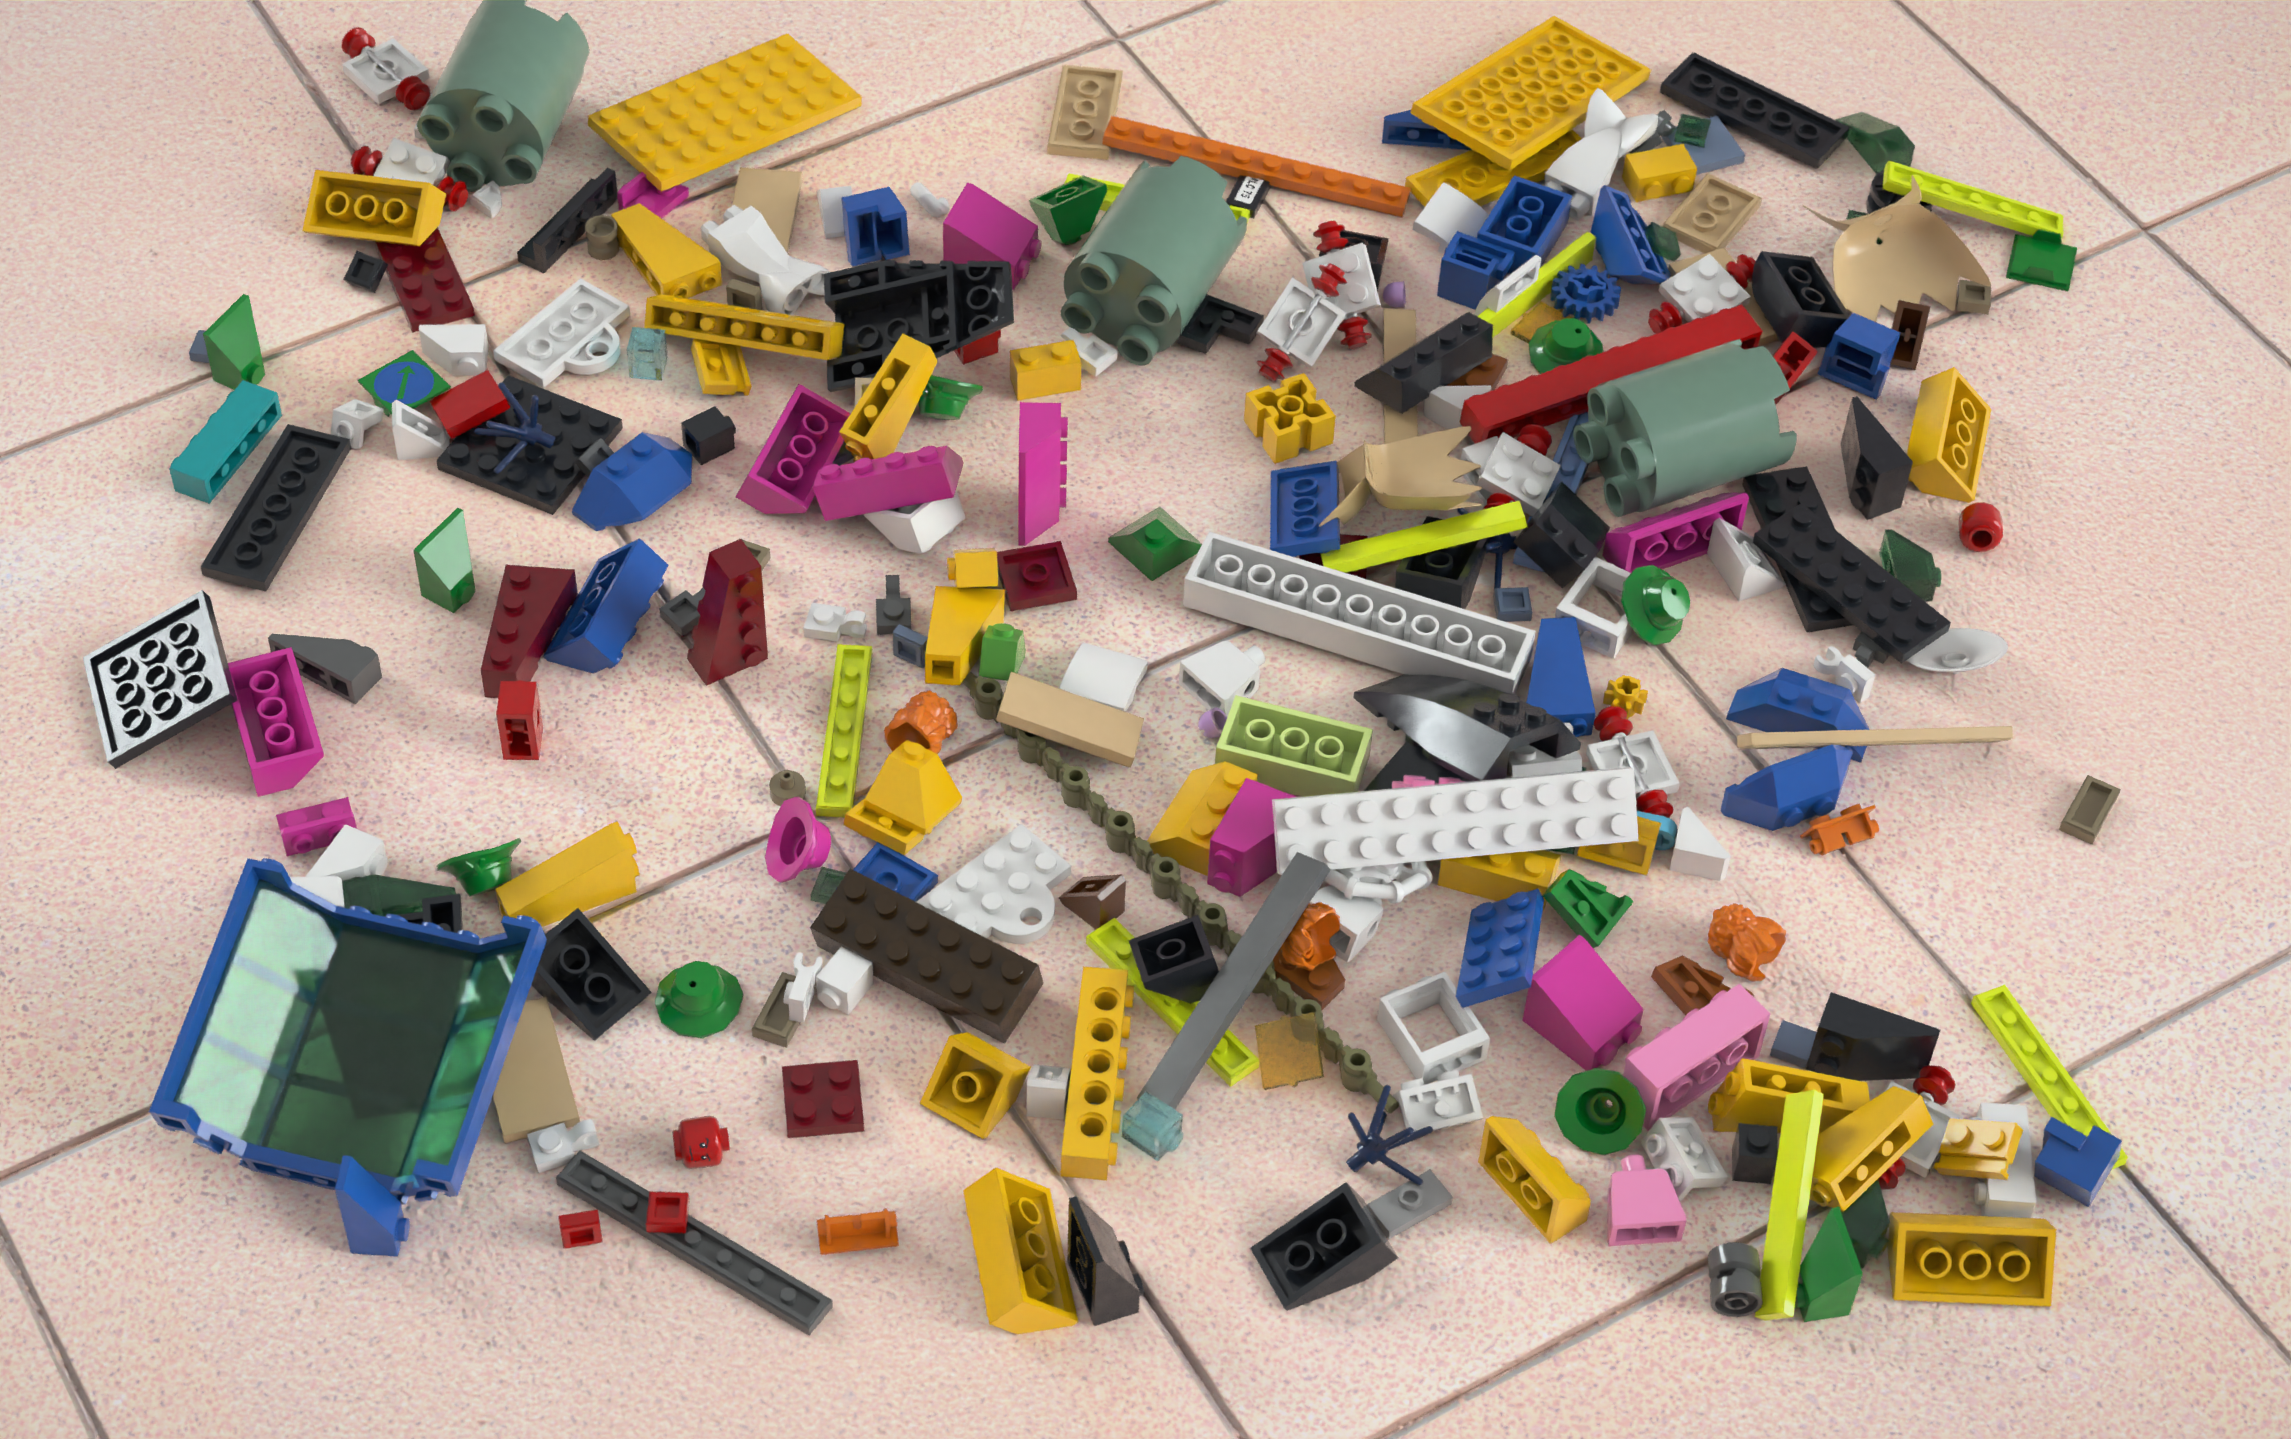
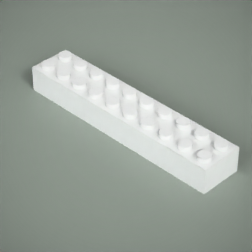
(1354, 615)

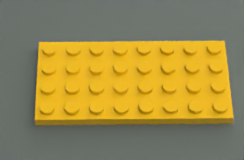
(1529, 92)
(724, 111)

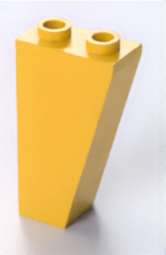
(664, 255)
(889, 400)
(957, 631)
(577, 877)
(1758, 1090)
(1865, 1146)

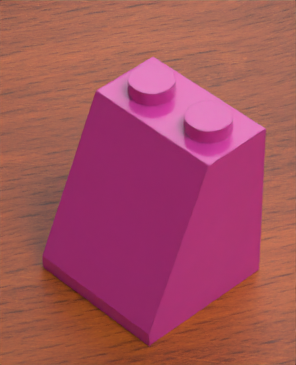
(989, 231)
(1244, 841)
(1582, 1006)

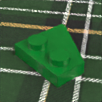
(1586, 906)

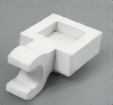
(1093, 352)
(830, 621)
(1848, 673)
(801, 991)
(556, 1146)

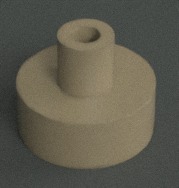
(786, 785)

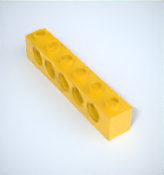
(744, 326)
(1081, 1154)

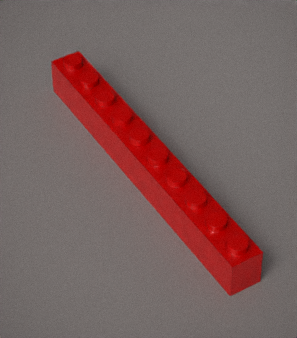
(1565, 389)

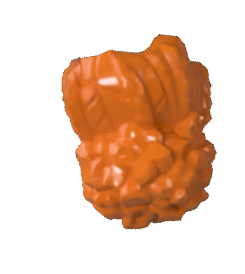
(923, 721)
(1310, 938)
(1745, 940)

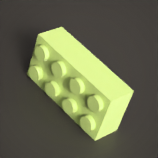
(1294, 748)

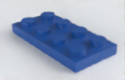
(1299, 504)
(1500, 948)

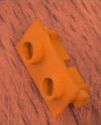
(1853, 822)
(857, 1232)

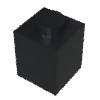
(708, 435)
(1754, 1153)

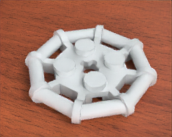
(1378, 880)

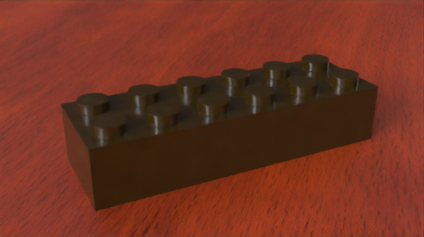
(929, 955)

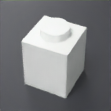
(844, 980)

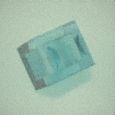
(647, 353)
(1152, 1126)

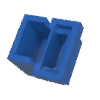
(874, 226)
(1471, 269)
(1860, 355)
(2075, 1162)

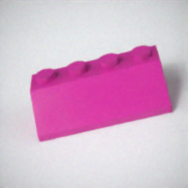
(797, 447)
(1040, 468)
(887, 482)
(1673, 535)
(274, 720)

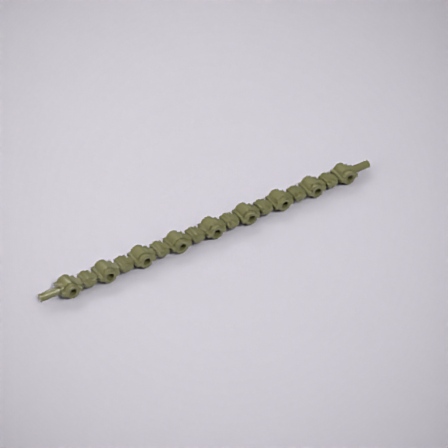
(1166, 884)

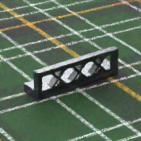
(569, 222)

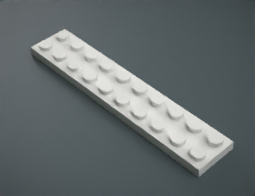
(1458, 819)

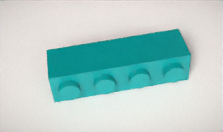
(225, 441)

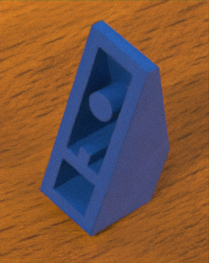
(1409, 130)
(369, 1212)

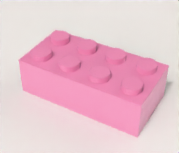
(1696, 1052)

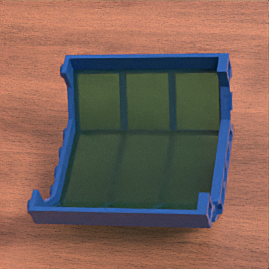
(345, 1038)

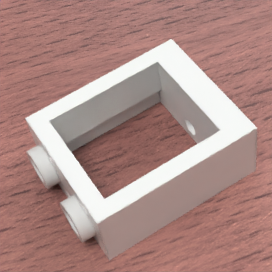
(1605, 635)
(1452, 1055)

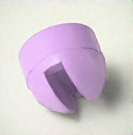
(1395, 294)
(1212, 722)

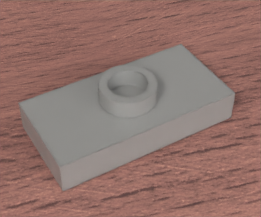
(1409, 1204)

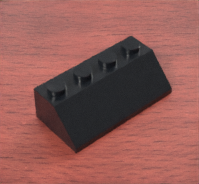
(1430, 363)

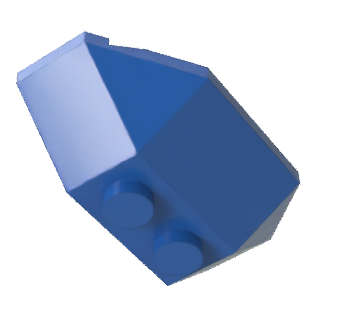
(1624, 242)
(634, 482)
(1795, 704)
(1790, 789)

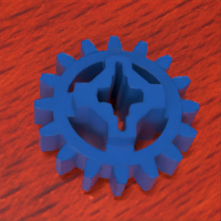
(1585, 293)

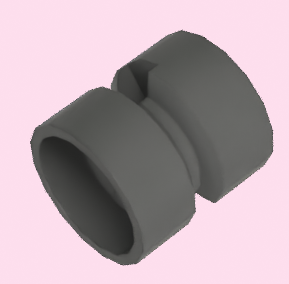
(1735, 1279)

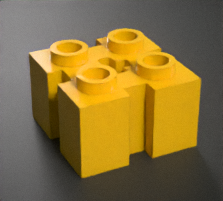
(1289, 418)

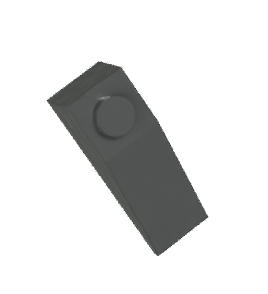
(333, 663)

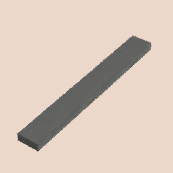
(1236, 980)
(699, 1246)

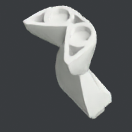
(1592, 160)
(753, 251)

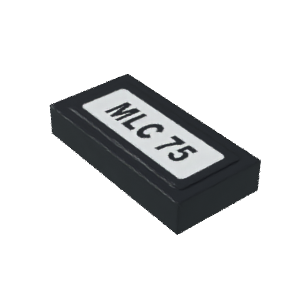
(1249, 194)

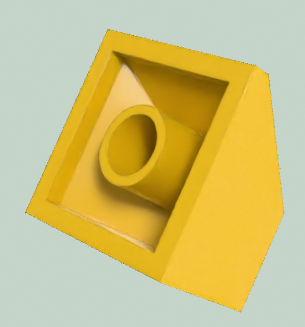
(913, 788)

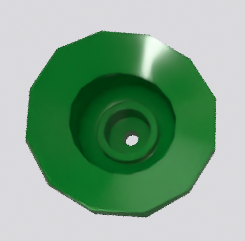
(1562, 344)
(946, 398)
(1654, 604)
(482, 869)
(702, 1008)
(1588, 1118)

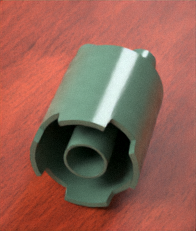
(504, 93)
(1152, 258)
(1685, 426)

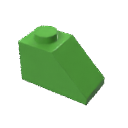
(1001, 651)

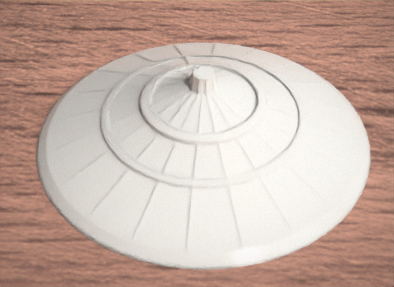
(1961, 651)

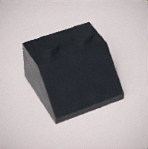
(1176, 960)

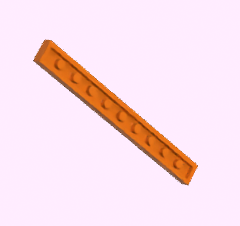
(1278, 170)

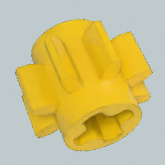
(1626, 694)

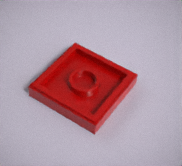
(469, 404)

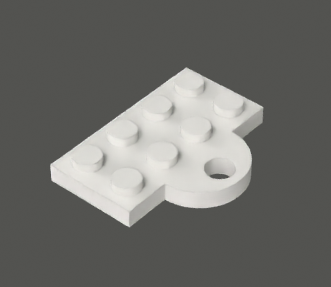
(567, 336)
(1004, 888)

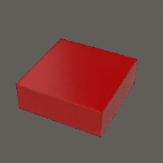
(667, 1212)
(580, 1229)

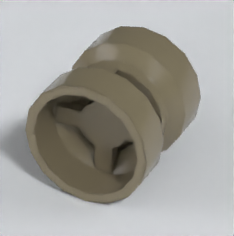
(602, 237)

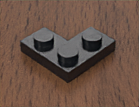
(1218, 318)

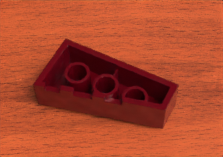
(731, 615)
(524, 621)

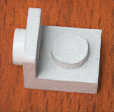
(353, 418)

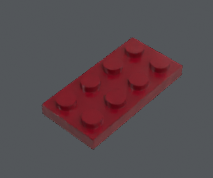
(426, 282)

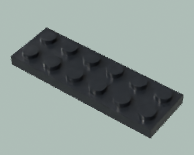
(1755, 110)
(1773, 496)
(276, 508)
(1851, 583)

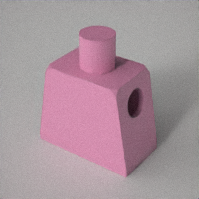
(1642, 1206)

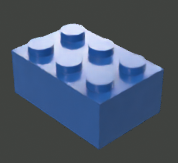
(1527, 220)

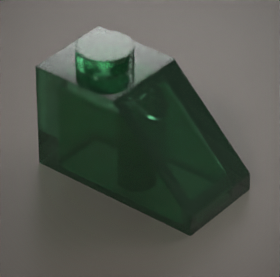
(1910, 564)
(1868, 1224)

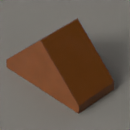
(1911, 322)
(1096, 898)

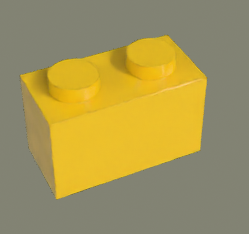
(1659, 172)
(1045, 370)
(973, 567)

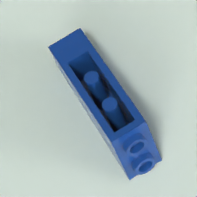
(1560, 676)

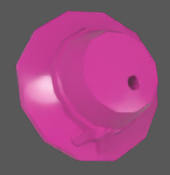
(796, 841)

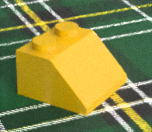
(974, 1084)

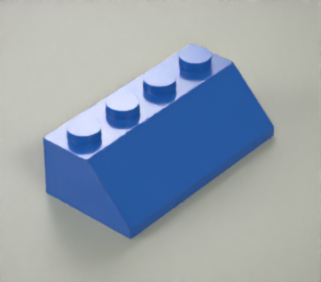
(608, 609)

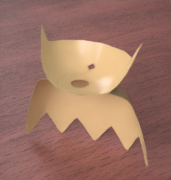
(1915, 258)
(1409, 471)

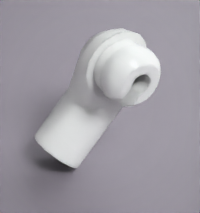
(928, 201)

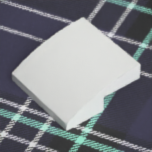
(1448, 213)
(1511, 286)
(1104, 676)

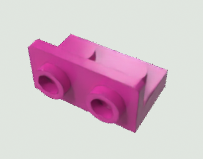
(644, 192)
(314, 825)

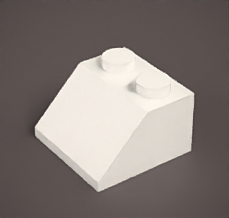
(918, 525)

